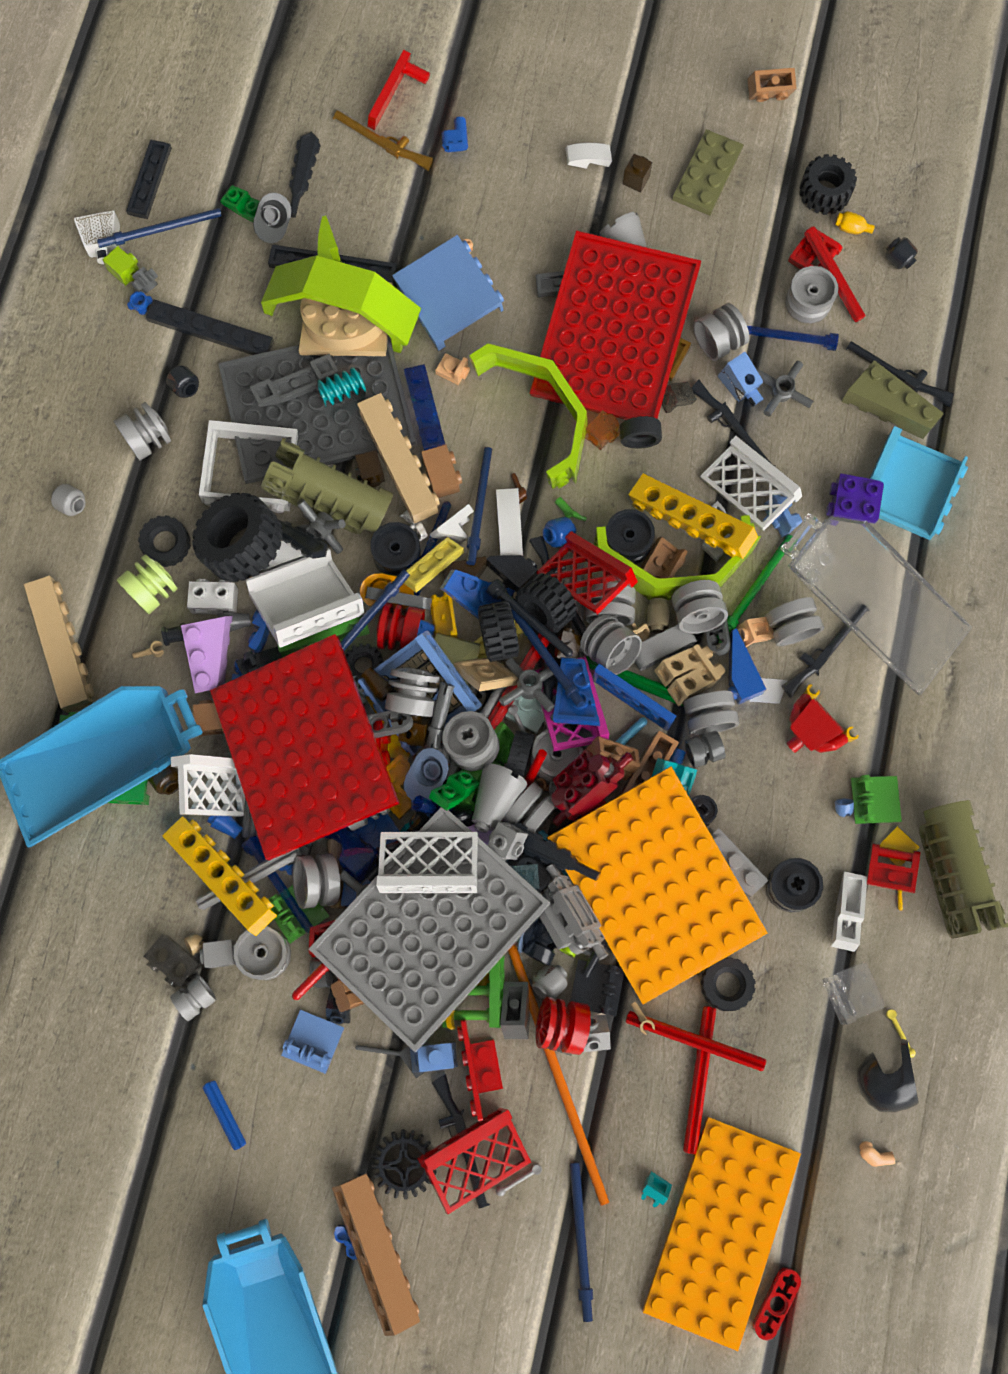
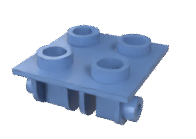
(312, 1041)

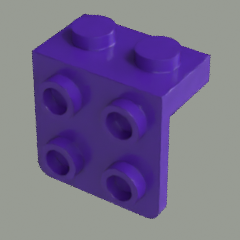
(855, 498)

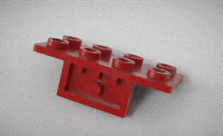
(483, 1068)

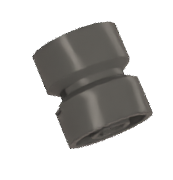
(707, 748)

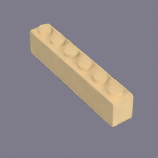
(398, 458)
(58, 644)

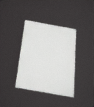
(773, 691)

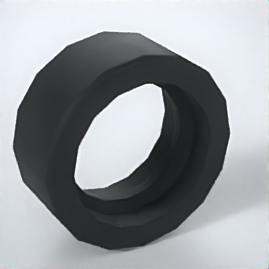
(640, 432)

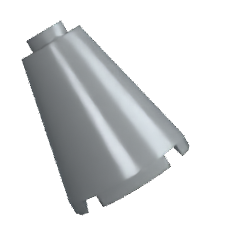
(626, 229)
(496, 796)

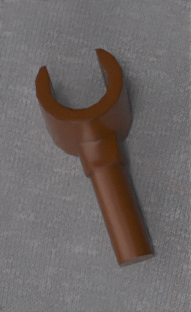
(522, 491)

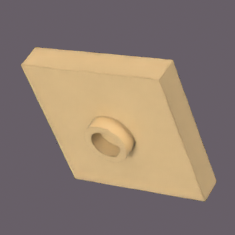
(485, 674)

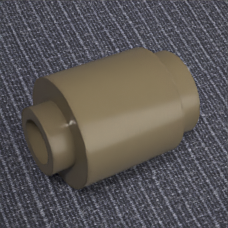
(658, 615)

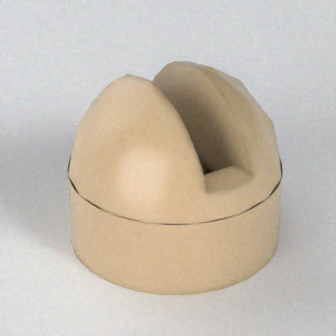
(194, 944)

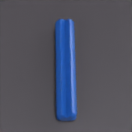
(224, 1115)

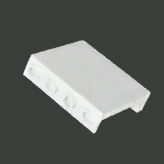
(303, 598)

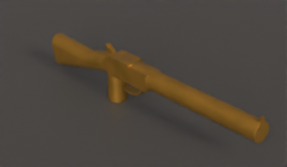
(390, 147)

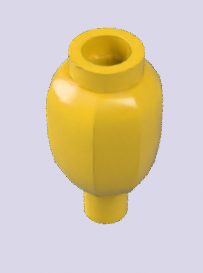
(853, 223)

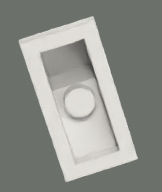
(452, 526)

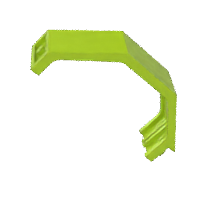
(345, 288)
(545, 369)
(664, 588)

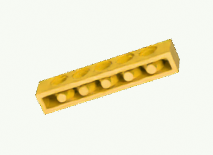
(737, 544)
(180, 837)

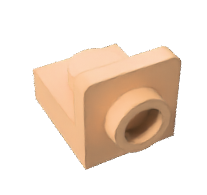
(453, 368)
(755, 631)

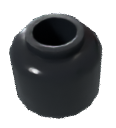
(901, 253)
(182, 381)

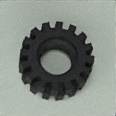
(363, 651)

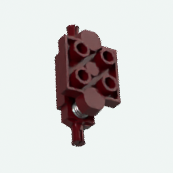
(586, 784)

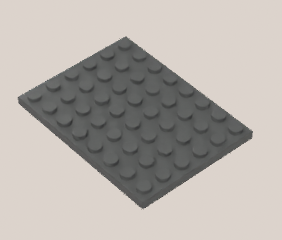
(327, 432)

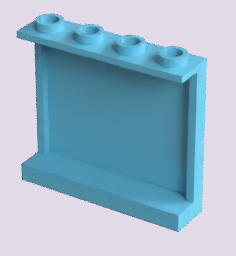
(916, 484)

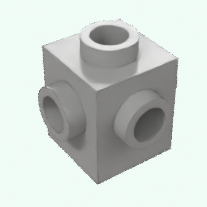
(507, 841)
(598, 1035)

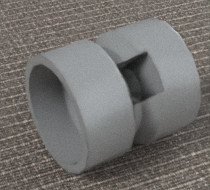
(190, 1000)

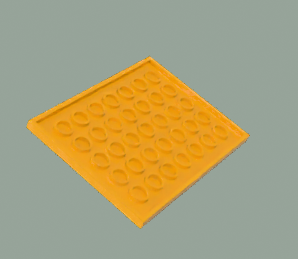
(661, 885)

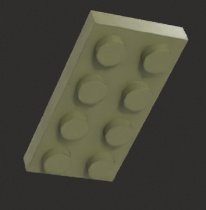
(708, 172)

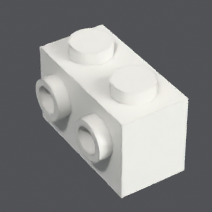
(212, 597)

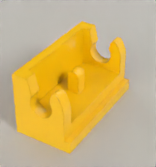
(443, 615)

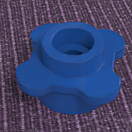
(138, 297)

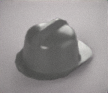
(272, 217)

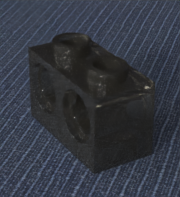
(176, 956)

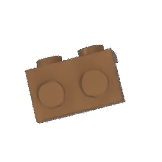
(664, 559)

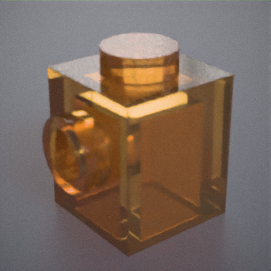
(602, 430)

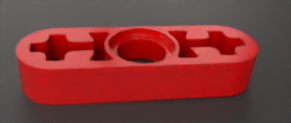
(790, 1289)

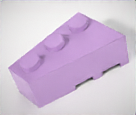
(207, 651)

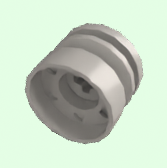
(721, 331)
(142, 430)
(610, 644)
(412, 692)

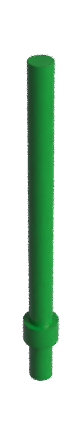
(754, 589)

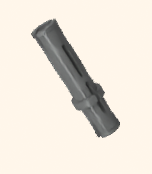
(439, 716)

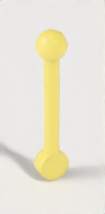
(891, 1014)

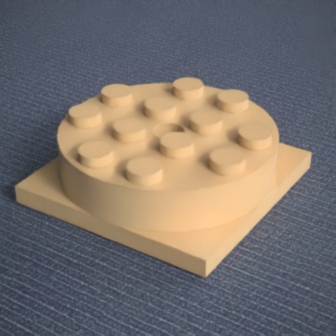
(338, 332)

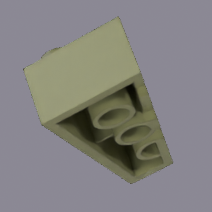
(892, 401)

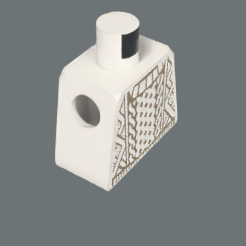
(97, 227)

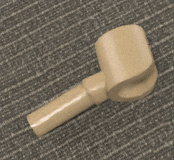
(150, 651)
(641, 1017)

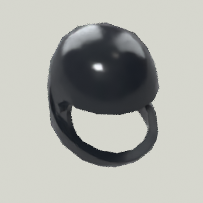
(888, 1091)

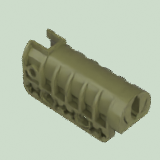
(325, 489)
(959, 870)

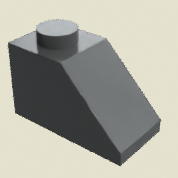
(515, 1010)

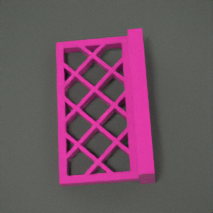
(579, 741)

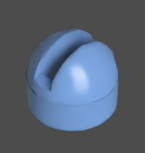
(844, 807)

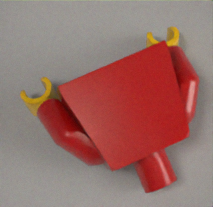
(815, 726)

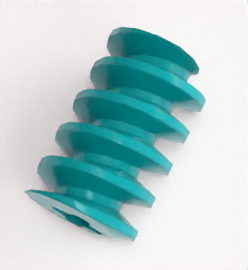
(341, 386)

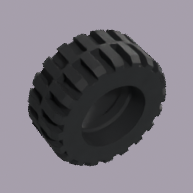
(251, 551)

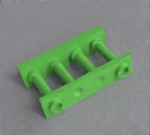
(494, 992)

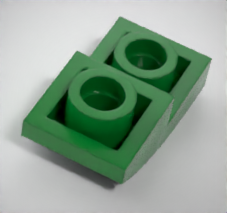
(240, 203)
(455, 790)

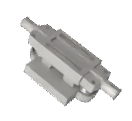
(570, 917)

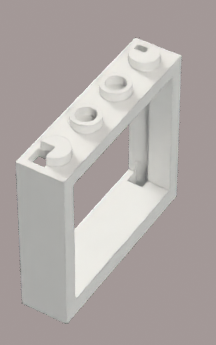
(230, 430)

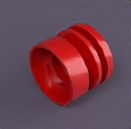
(398, 627)
(563, 1026)

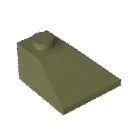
(458, 649)

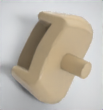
(642, 631)

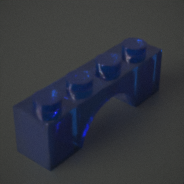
(424, 407)
(355, 855)

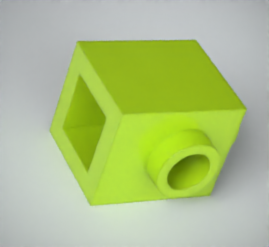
(121, 265)

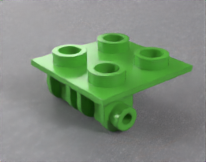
(876, 799)
(287, 921)

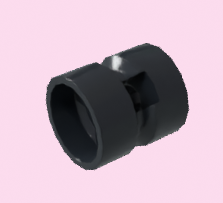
(706, 808)
(541, 946)

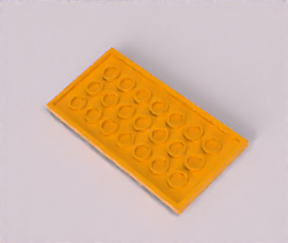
(721, 1233)

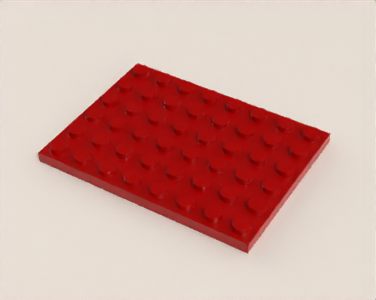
(618, 325)
(303, 747)

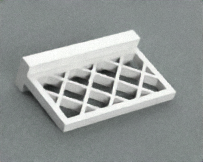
(767, 473)
(199, 765)
(427, 882)

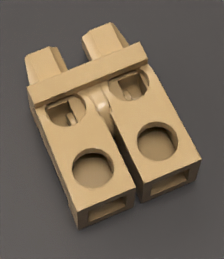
(689, 673)

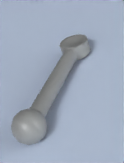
(513, 711)
(536, 1169)

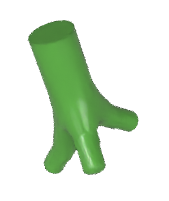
(567, 510)

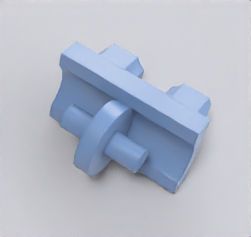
(785, 521)

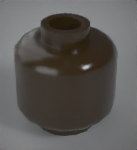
(165, 781)

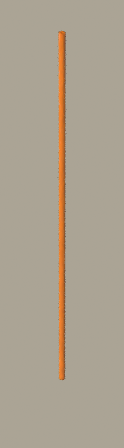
(562, 1087)

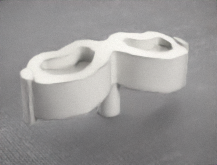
(418, 526)

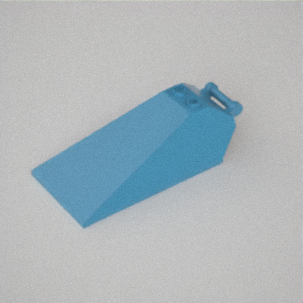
(94, 757)
(263, 1308)

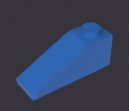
(743, 674)

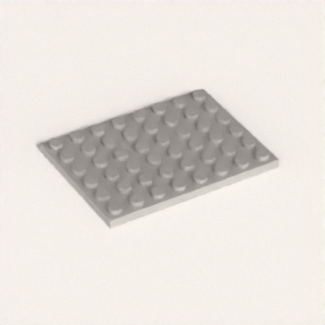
(427, 951)

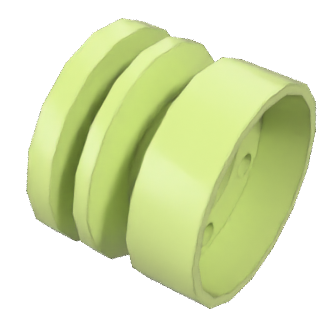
(147, 584)

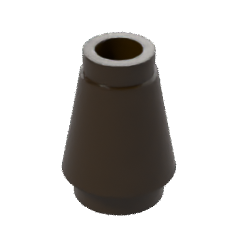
(377, 684)

